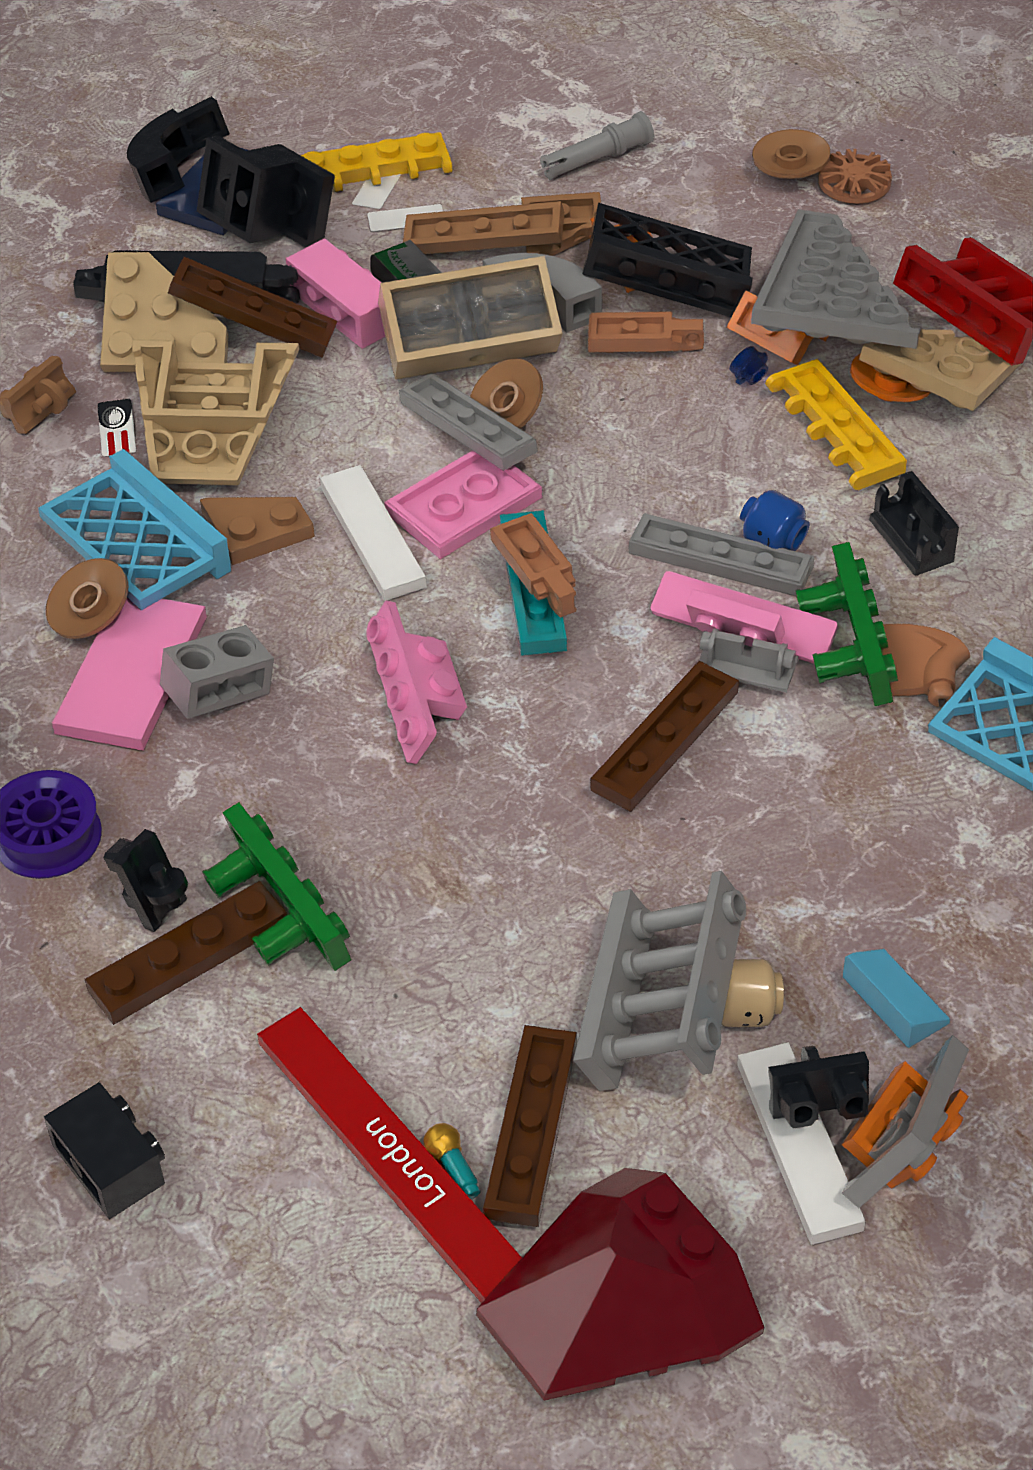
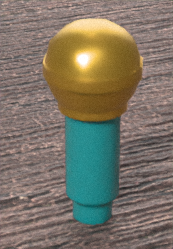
(444, 1145)

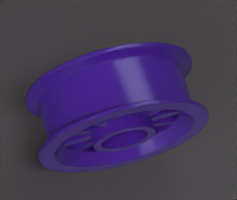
(47, 824)

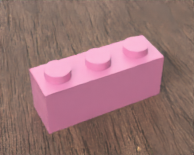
(339, 290)

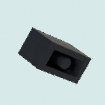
(106, 1149)

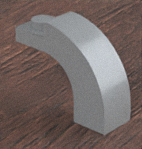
(573, 292)

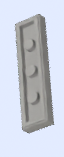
(468, 421)
(721, 554)

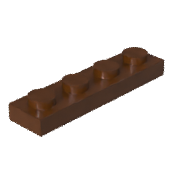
(252, 306)
(664, 736)
(184, 953)
(530, 1126)

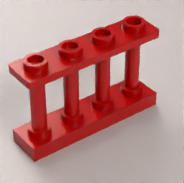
(975, 294)

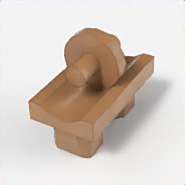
(37, 395)

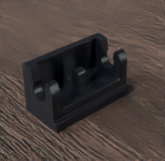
(915, 525)

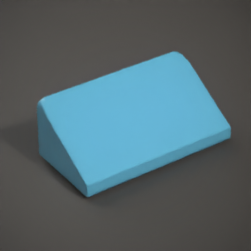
(893, 995)

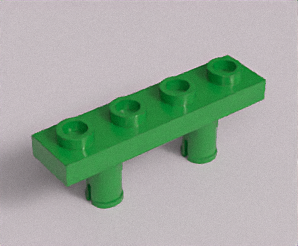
(865, 653)
(302, 899)

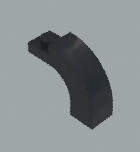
(169, 140)

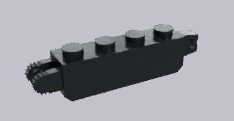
(245, 266)

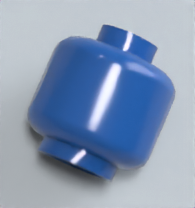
(774, 521)

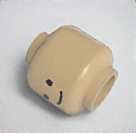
(753, 994)

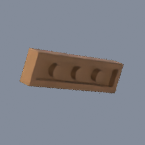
(486, 227)

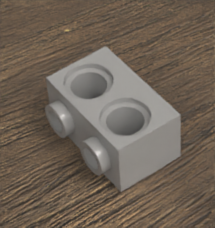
(216, 671)

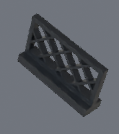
(654, 270)

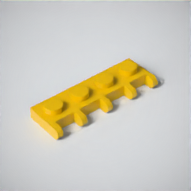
(384, 159)
(841, 422)

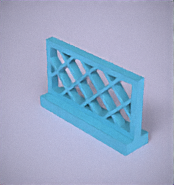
(162, 514)
(1012, 672)

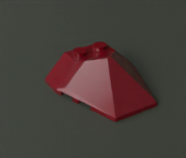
(621, 1290)

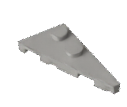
(911, 1129)

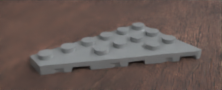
(829, 288)

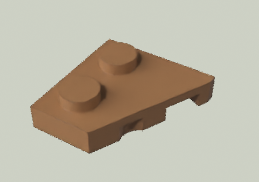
(577, 214)
(257, 524)

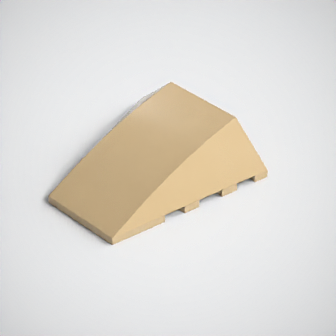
(206, 415)

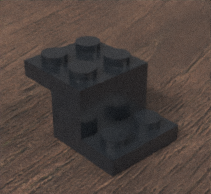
(264, 192)

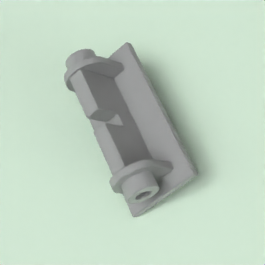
(761, 665)

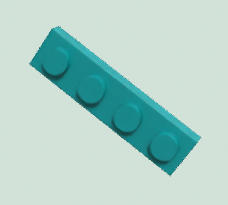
(536, 623)

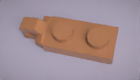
(643, 332)
(537, 562)

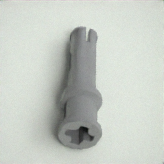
(612, 141)

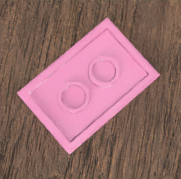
(461, 502)

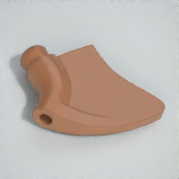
(924, 660)

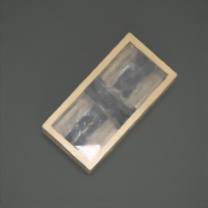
(469, 317)

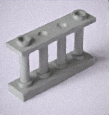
(625, 960)

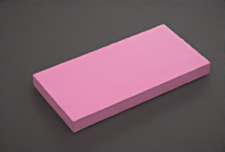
(118, 684)

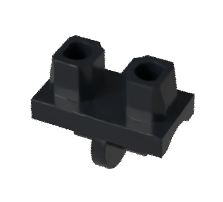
(147, 877)
(819, 1085)

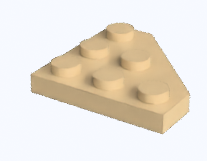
(142, 309)
(943, 365)

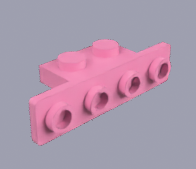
(741, 614)
(415, 679)

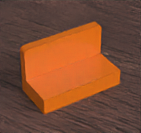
(786, 344)

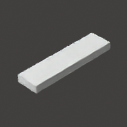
(373, 533)
(803, 1155)

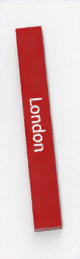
(390, 1153)

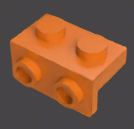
(883, 1108)

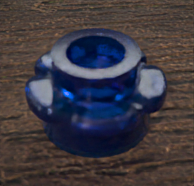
(749, 366)

